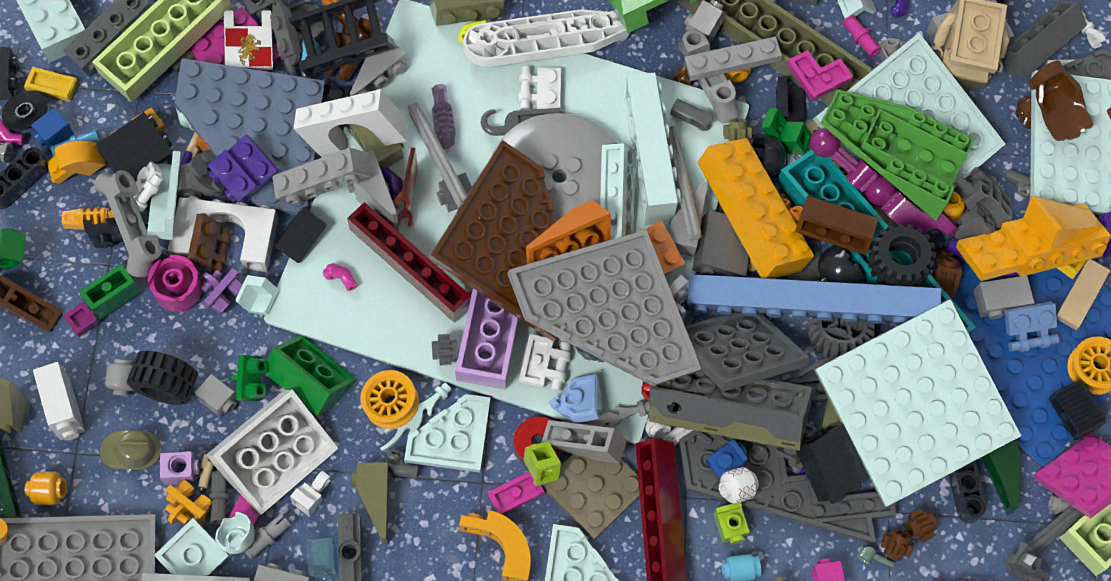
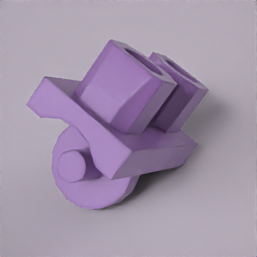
(215, 299)

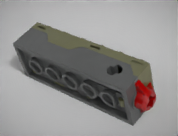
(755, 412)

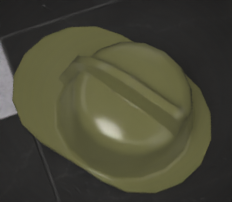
(130, 450)

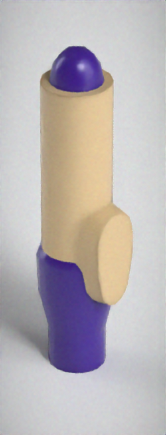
(191, 150)

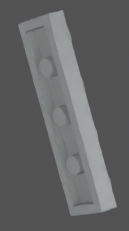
(732, 58)

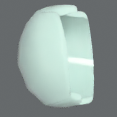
(235, 534)

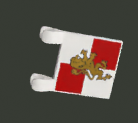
(248, 45)

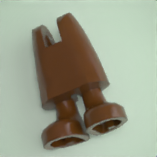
(343, 39)

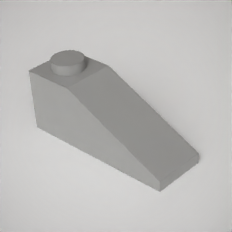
(678, 229)
(586, 440)

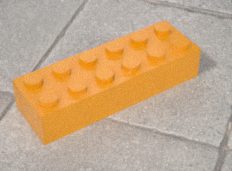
(755, 209)

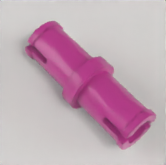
(861, 36)

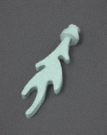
(415, 422)

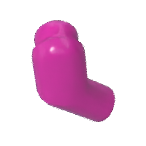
(13, 138)

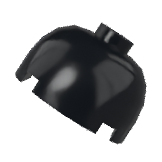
(770, 153)
(837, 268)

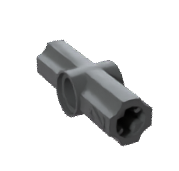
(349, 538)

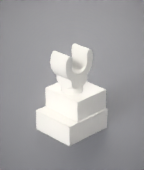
(307, 497)

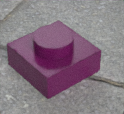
(81, 319)

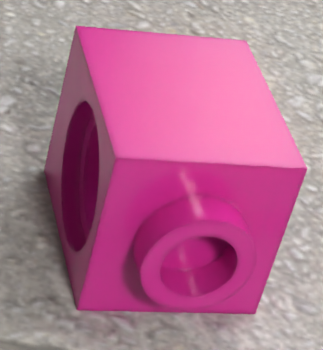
(827, 571)

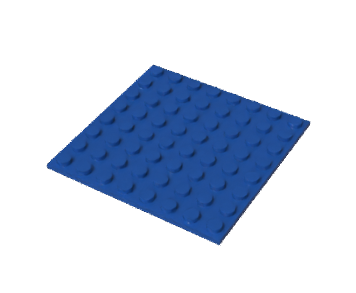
(1033, 376)

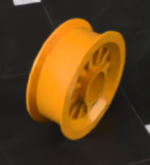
(1084, 356)
(378, 412)

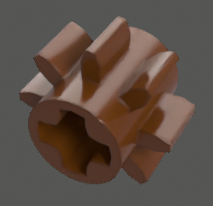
(921, 525)
(897, 544)

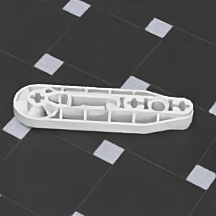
(542, 37)

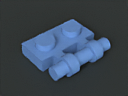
(1029, 319)

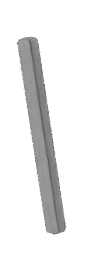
(437, 153)
(682, 183)

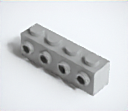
(321, 176)

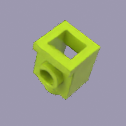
(542, 463)
(727, 532)

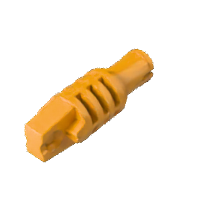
(74, 218)

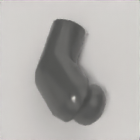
(1021, 182)
(398, 466)

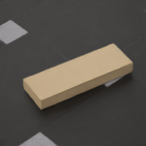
(1082, 294)

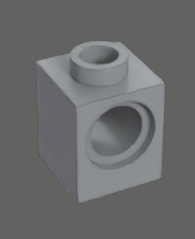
(708, 17)
(216, 396)

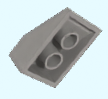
(375, 193)

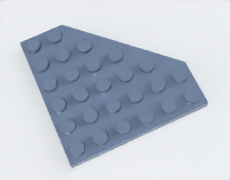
(239, 101)

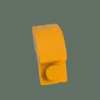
(73, 158)

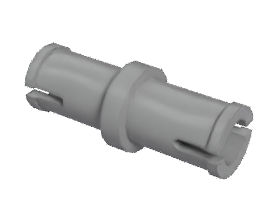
(267, 535)

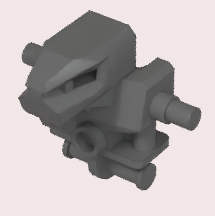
(985, 204)

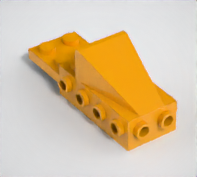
(1040, 241)

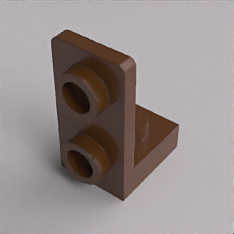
(947, 271)

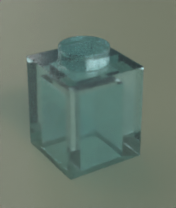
(321, 558)

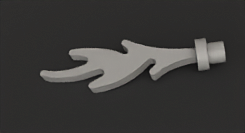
(613, 419)

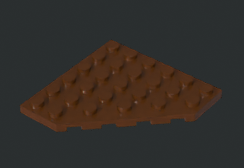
(495, 225)

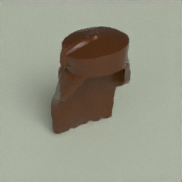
(1060, 102)

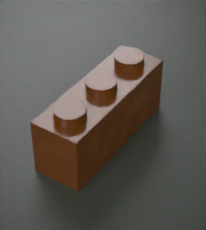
(836, 225)

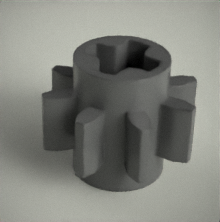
(444, 349)

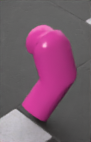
(334, 270)

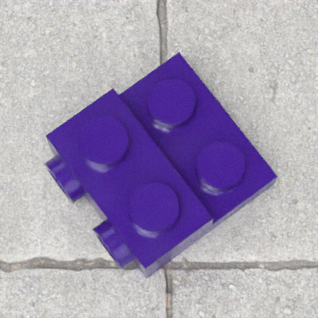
(242, 169)

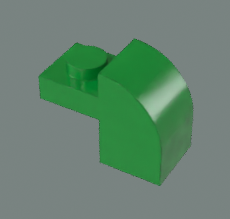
(793, 135)

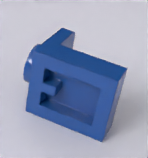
(727, 458)

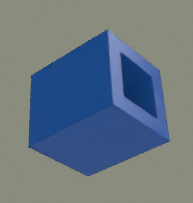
(51, 129)

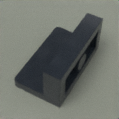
(790, 101)
(300, 235)

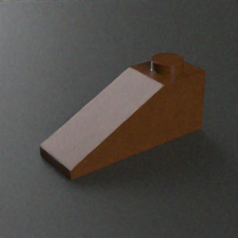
(26, 305)

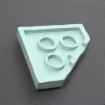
(452, 437)
(574, 558)

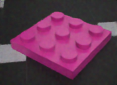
(212, 45)
(1081, 475)

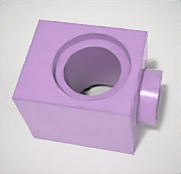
(168, 463)

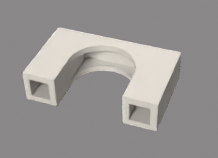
(372, 110)
(258, 223)

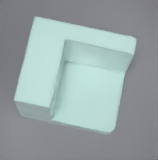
(257, 295)

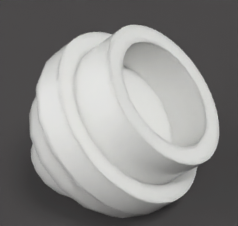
(656, 430)

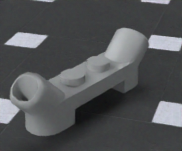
(717, 88)
(142, 249)

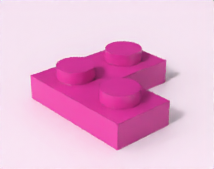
(818, 80)

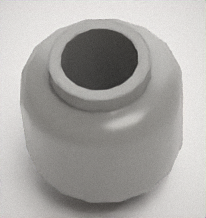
(117, 376)

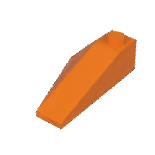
(577, 229)

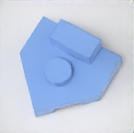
(581, 399)

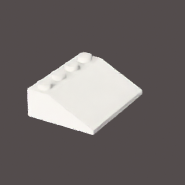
(272, 451)

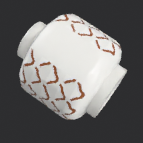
(738, 485)

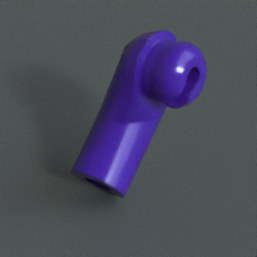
(900, 8)
(395, 182)

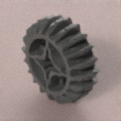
(839, 335)

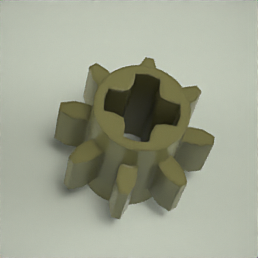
(737, 130)

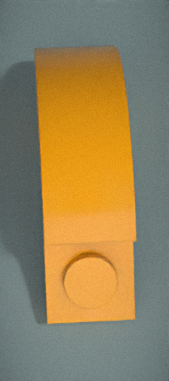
(508, 536)

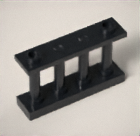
(336, 55)

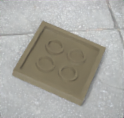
(594, 492)

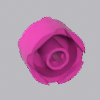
(175, 283)

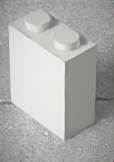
(59, 401)

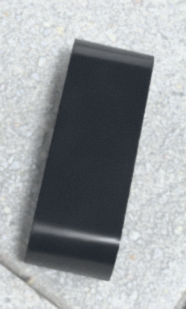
(29, 174)
(968, 496)

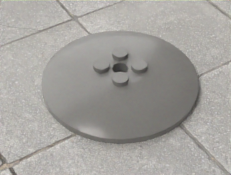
(565, 146)

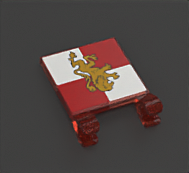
(408, 189)

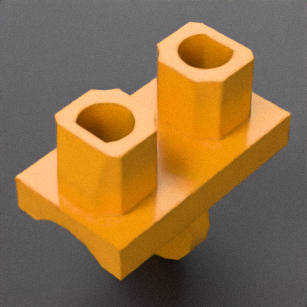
(179, 497)

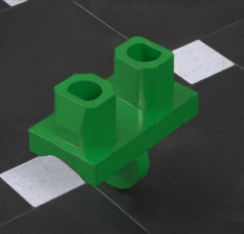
(249, 378)

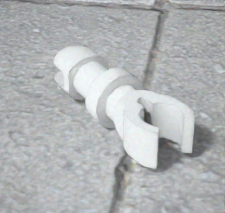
(1094, 36)

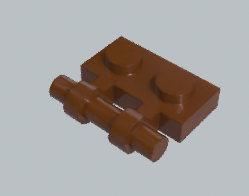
(203, 243)

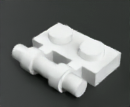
(548, 88)
(147, 184)
(537, 359)

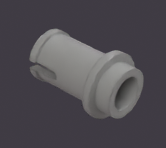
(1057, 504)

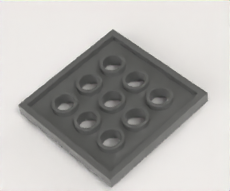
(743, 349)

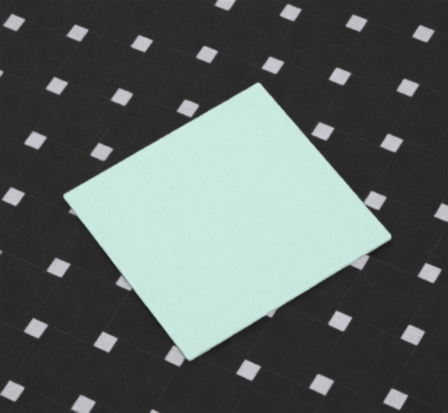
(386, 313)

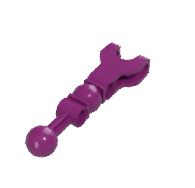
(877, 188)

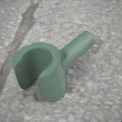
(868, 553)

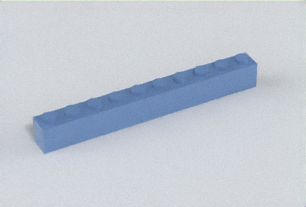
(809, 299)

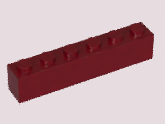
(409, 262)
(660, 511)

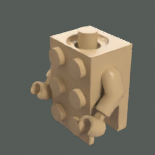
(973, 39)

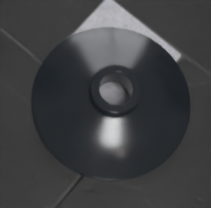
(24, 110)

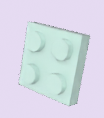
(191, 552)

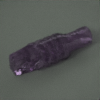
(443, 117)

